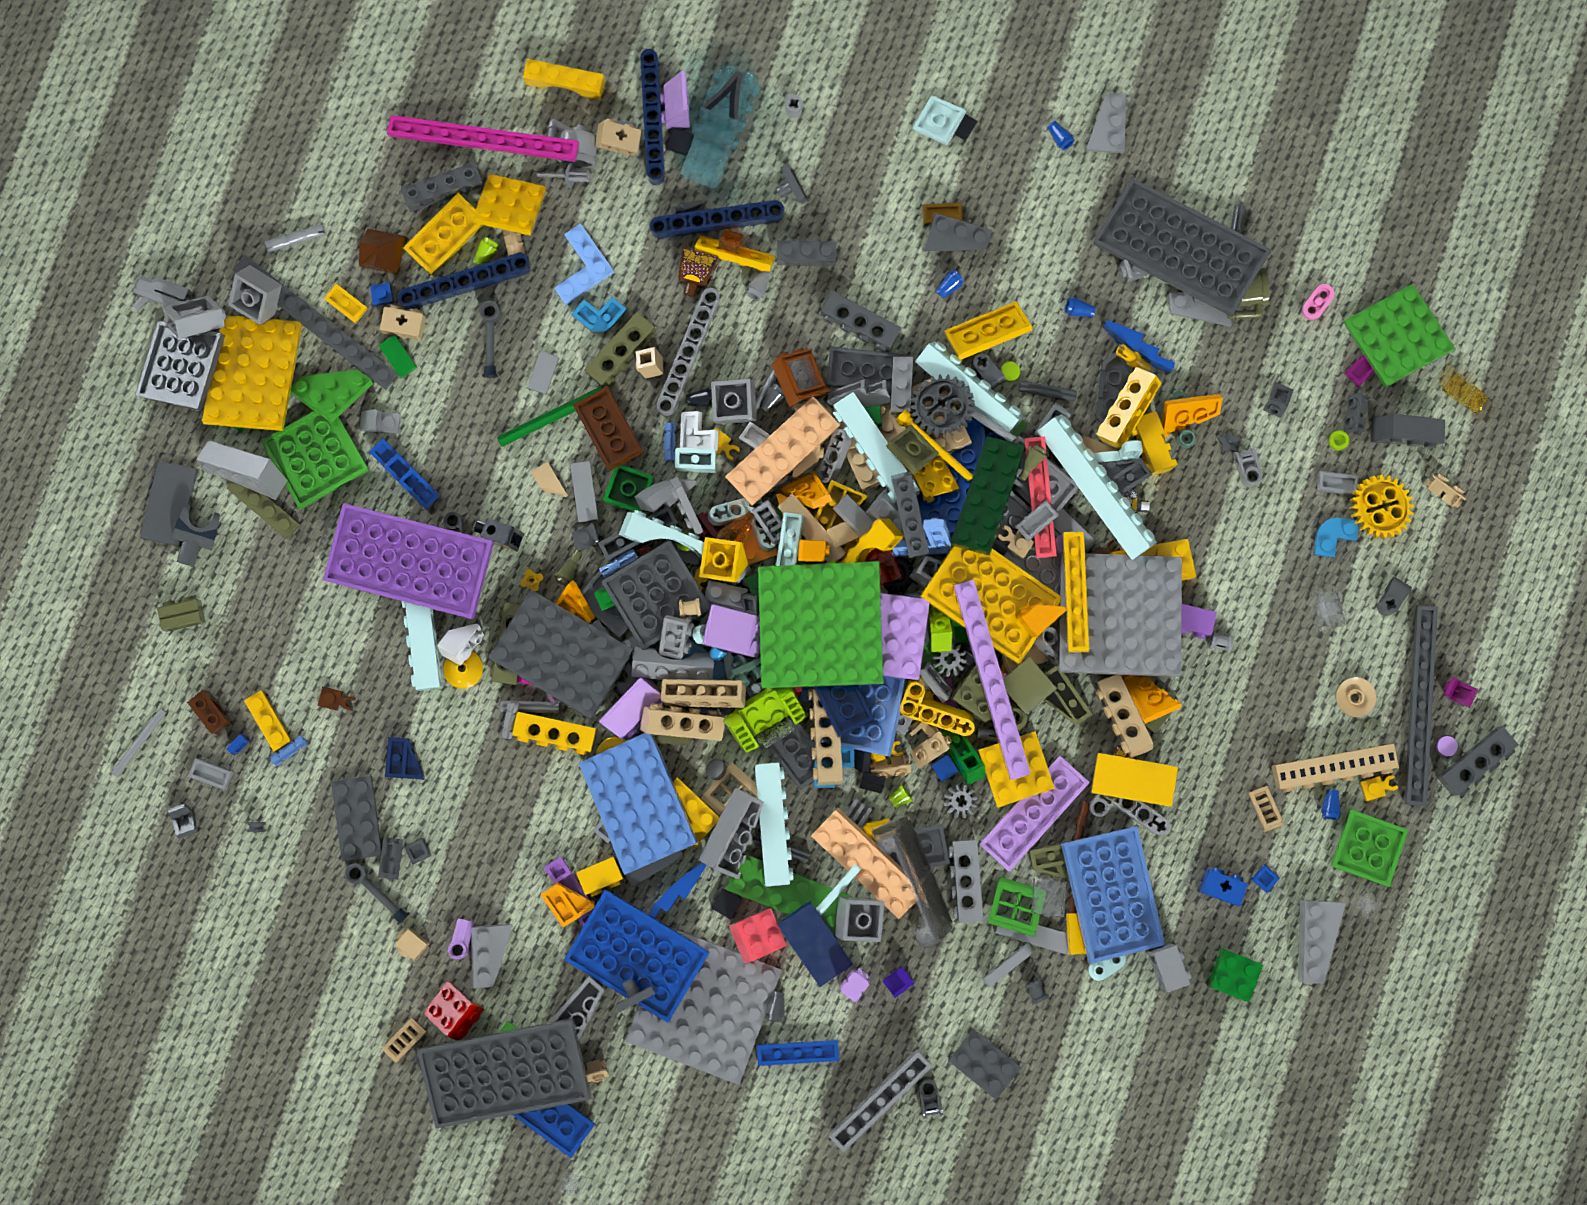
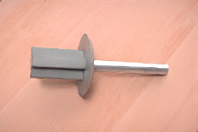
(570, 175)

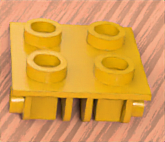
(935, 479)

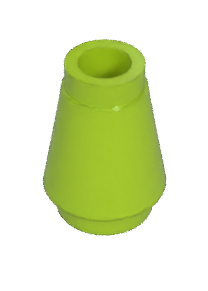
(485, 251)

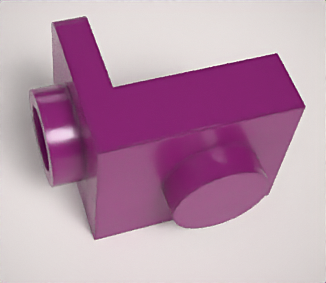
(1460, 692)

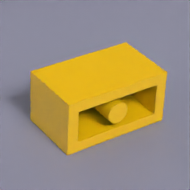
(599, 876)

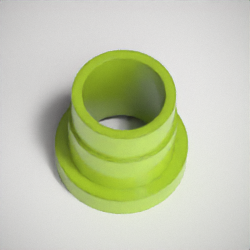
(900, 797)

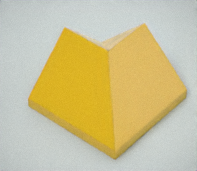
(722, 560)

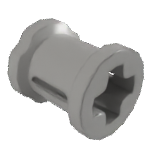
(791, 111)
(1221, 642)

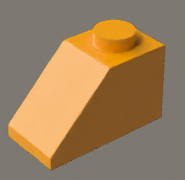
(813, 550)
(1039, 617)

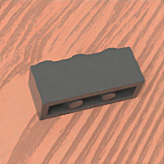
(806, 253)

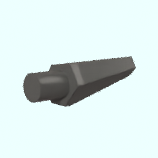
(686, 207)

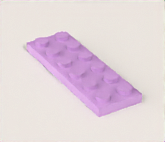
(1033, 816)

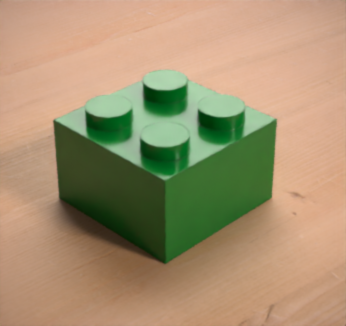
(624, 486)
(1235, 975)

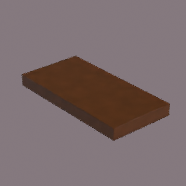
(608, 428)

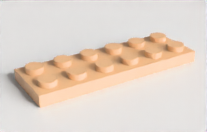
(782, 451)
(878, 870)

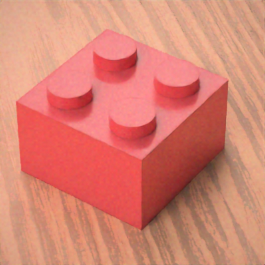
(757, 935)

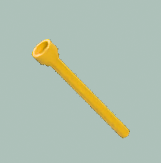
(905, 419)

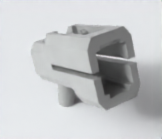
(159, 291)

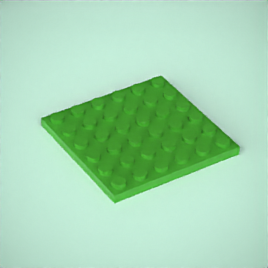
(820, 625)

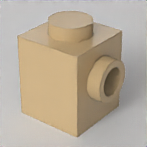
(649, 362)
(411, 944)

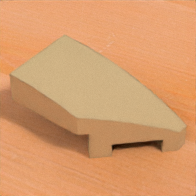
(548, 480)

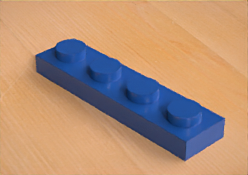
(797, 1052)

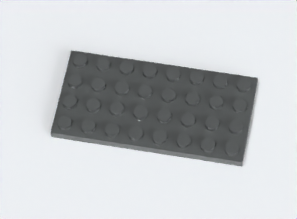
(1182, 247)
(504, 1073)

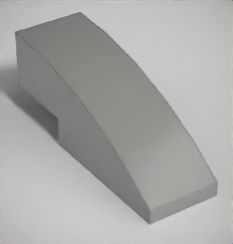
(867, 395)
(660, 494)

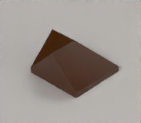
(381, 251)

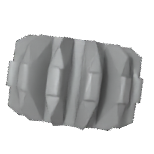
(955, 664)
(954, 804)

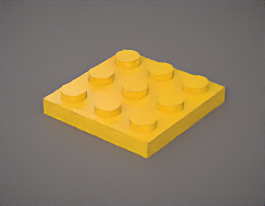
(509, 204)
(1009, 791)

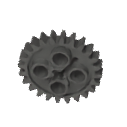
(932, 392)

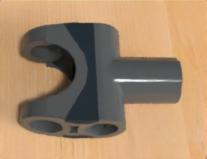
(193, 537)

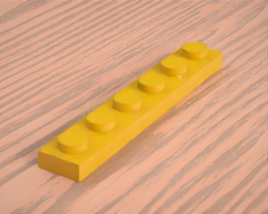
(1075, 592)

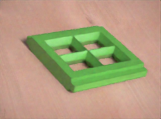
(1008, 923)

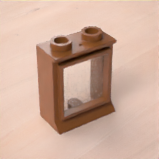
(799, 376)

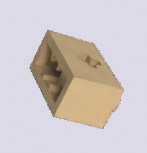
(608, 140)
(412, 329)

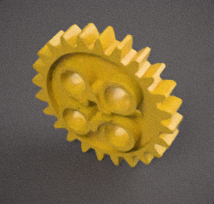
(1376, 490)

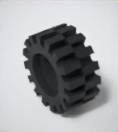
(906, 581)

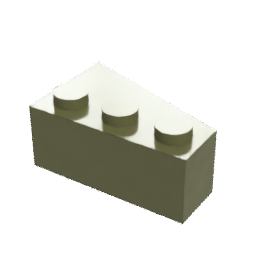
(1066, 698)

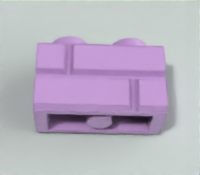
(855, 983)

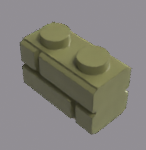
(181, 614)

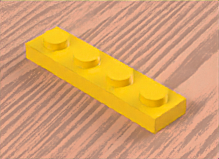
(743, 257)

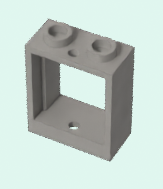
(194, 316)

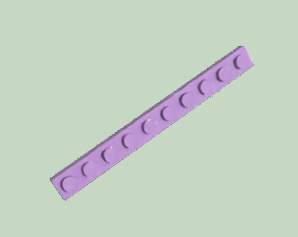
(991, 679)

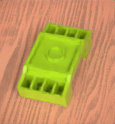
(763, 712)

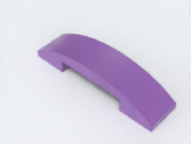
(561, 873)

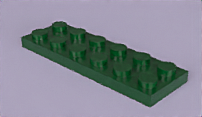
(988, 495)

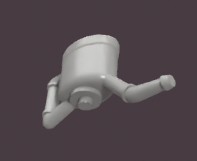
(587, 151)

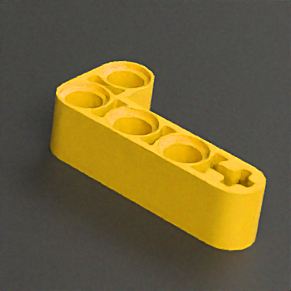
(938, 710)

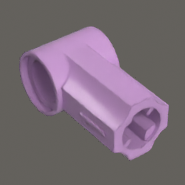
(461, 936)

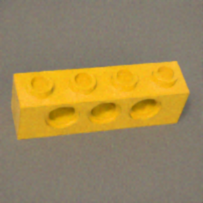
(1138, 402)
(525, 721)

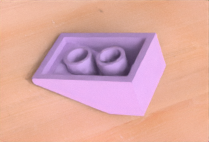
(676, 102)
(733, 631)

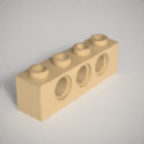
(1116, 687)
(703, 693)
(711, 730)

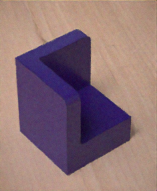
(898, 982)

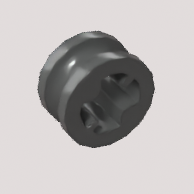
(256, 826)

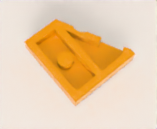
(566, 903)

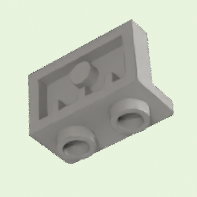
(676, 637)

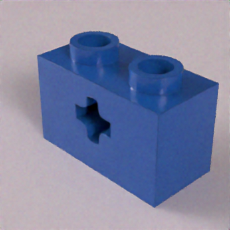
(1211, 886)

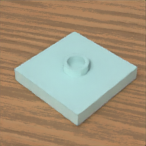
(939, 120)

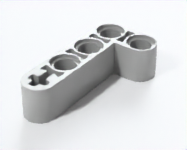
(1132, 812)

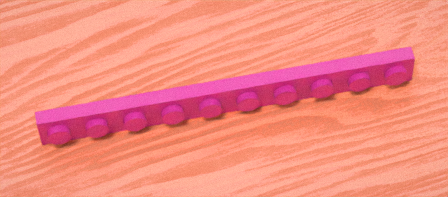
(483, 138)

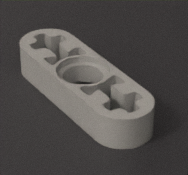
(827, 459)
(1008, 964)

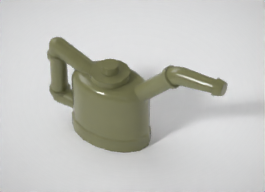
(1256, 296)

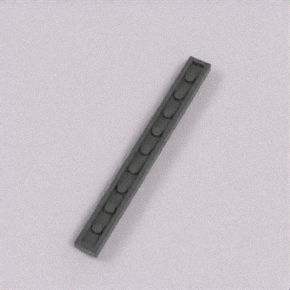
(328, 332)
(1421, 705)

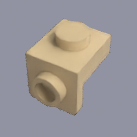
(929, 730)

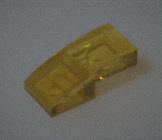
(1466, 395)

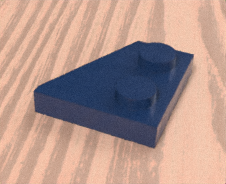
(402, 760)

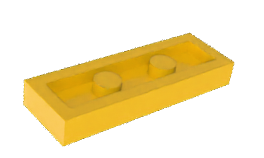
(268, 721)

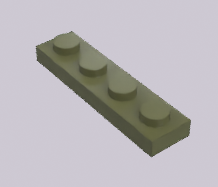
(266, 509)

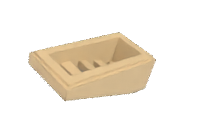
(1262, 819)
(391, 1053)

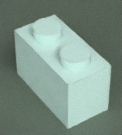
(695, 460)

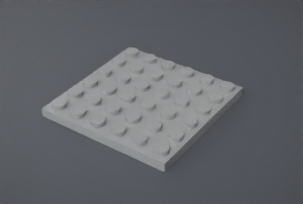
(1130, 616)
(716, 1017)

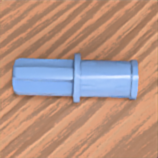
(618, 563)

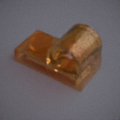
(737, 528)

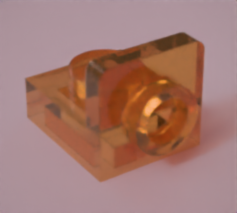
(731, 241)

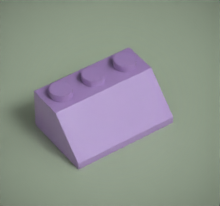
(626, 715)

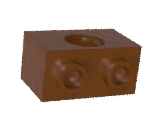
(209, 712)

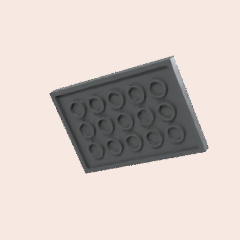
(561, 654)

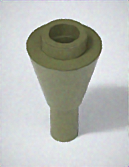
(1034, 457)
(567, 571)

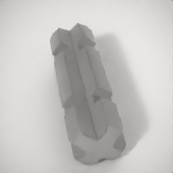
(510, 718)

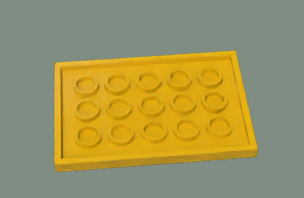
(253, 374)
(1002, 593)

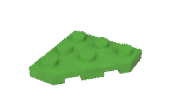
(330, 392)

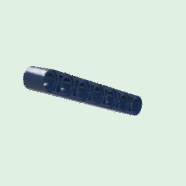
(649, 108)
(724, 212)
(455, 279)

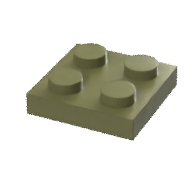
(912, 449)

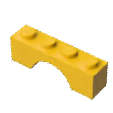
(580, 81)
(882, 535)

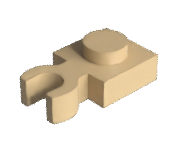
(1016, 542)

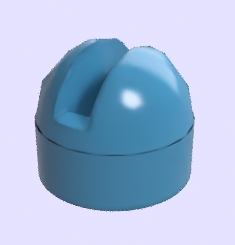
(717, 654)

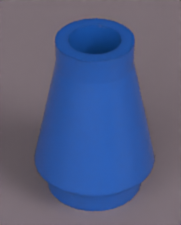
(1061, 136)
(950, 284)
(1078, 308)
(1331, 805)

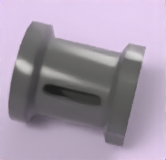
(1036, 991)

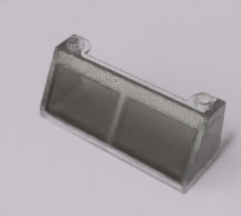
(935, 919)

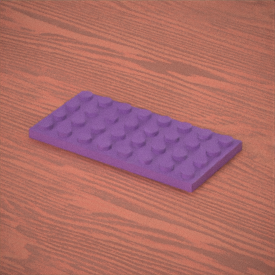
(408, 561)

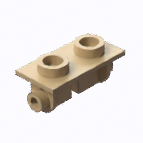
(1452, 494)
(930, 749)
(899, 767)
(595, 1070)

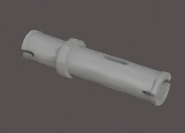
(288, 240)

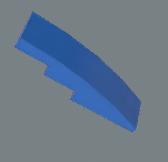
(1132, 340)
(404, 473)
(681, 887)

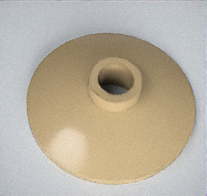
(1365, 693)

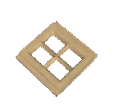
(745, 781)

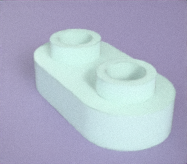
(1108, 968)

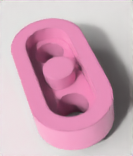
(1317, 303)

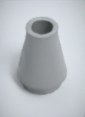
(757, 288)

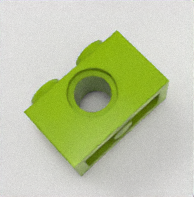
(939, 631)

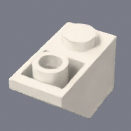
(460, 642)

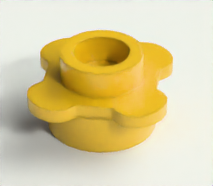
(529, 574)

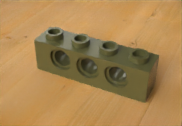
(636, 324)
(497, 673)

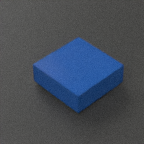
(238, 744)
(944, 768)
(1265, 878)

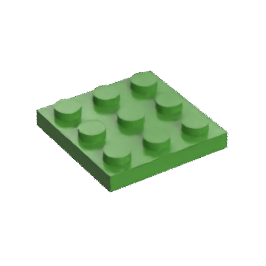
(1369, 848)

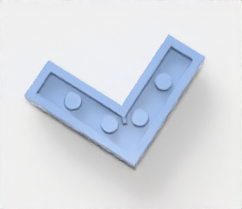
(595, 271)
(938, 539)

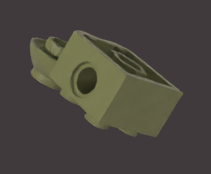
(971, 698)

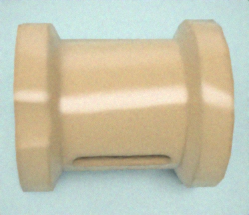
(690, 608)

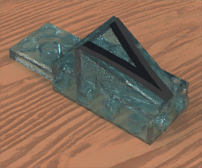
(720, 125)

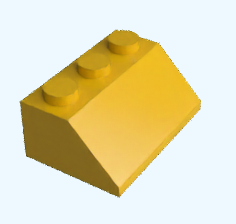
(700, 815)

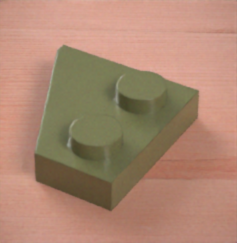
(1049, 860)

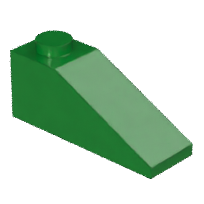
(965, 757)

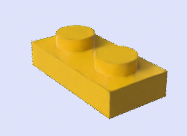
(345, 303)

